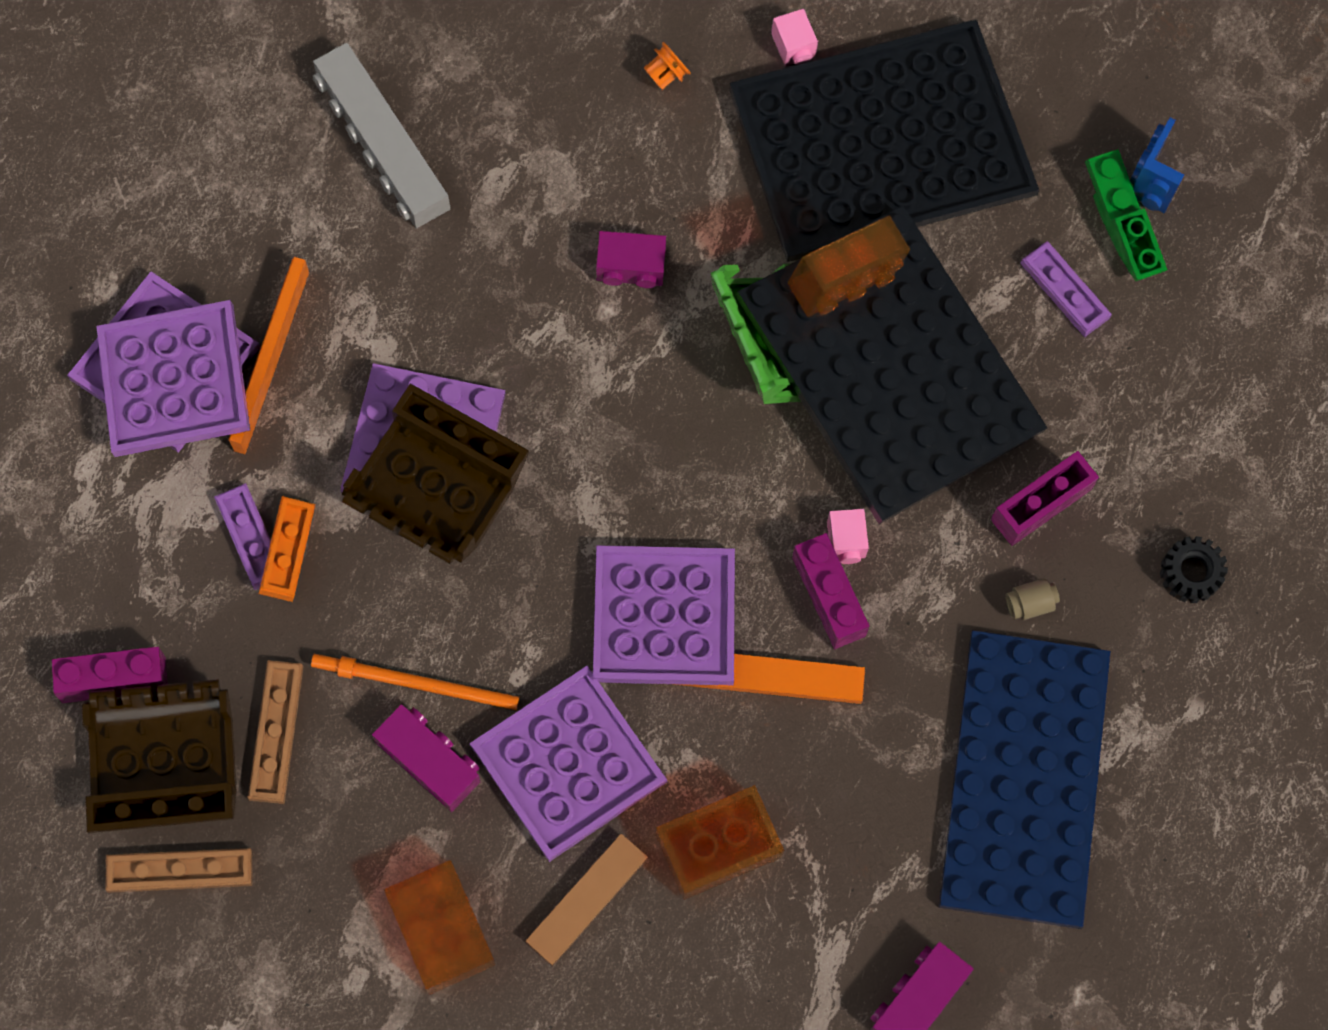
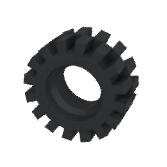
(1207, 555)

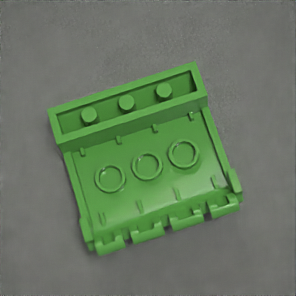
(766, 373)

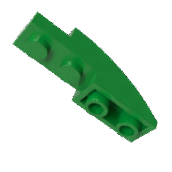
(1123, 218)

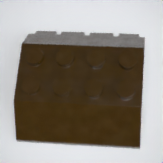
(436, 476)
(160, 756)

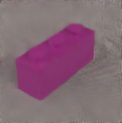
(1044, 498)
(830, 591)
(106, 671)
(427, 757)
(925, 992)

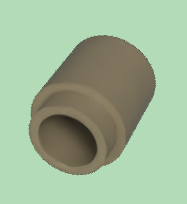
(1032, 599)

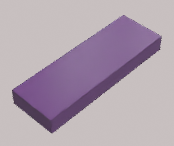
(1065, 289)
(246, 530)

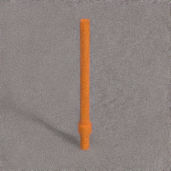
(348, 667)

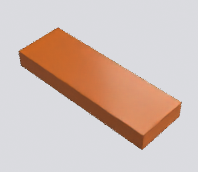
(287, 549)

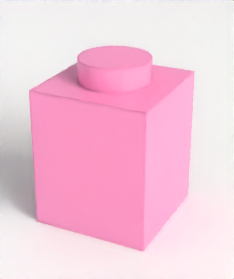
(794, 38)
(848, 535)

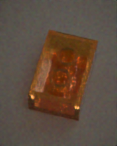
(849, 267)
(719, 842)
(439, 927)

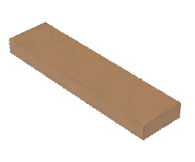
(275, 732)
(179, 870)
(586, 900)

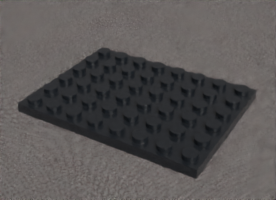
(883, 131)
(897, 378)

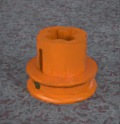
(666, 67)

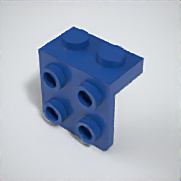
(1152, 180)

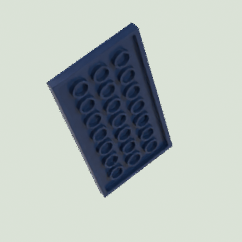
(1025, 780)

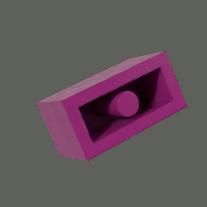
(630, 259)

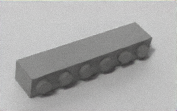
(381, 135)

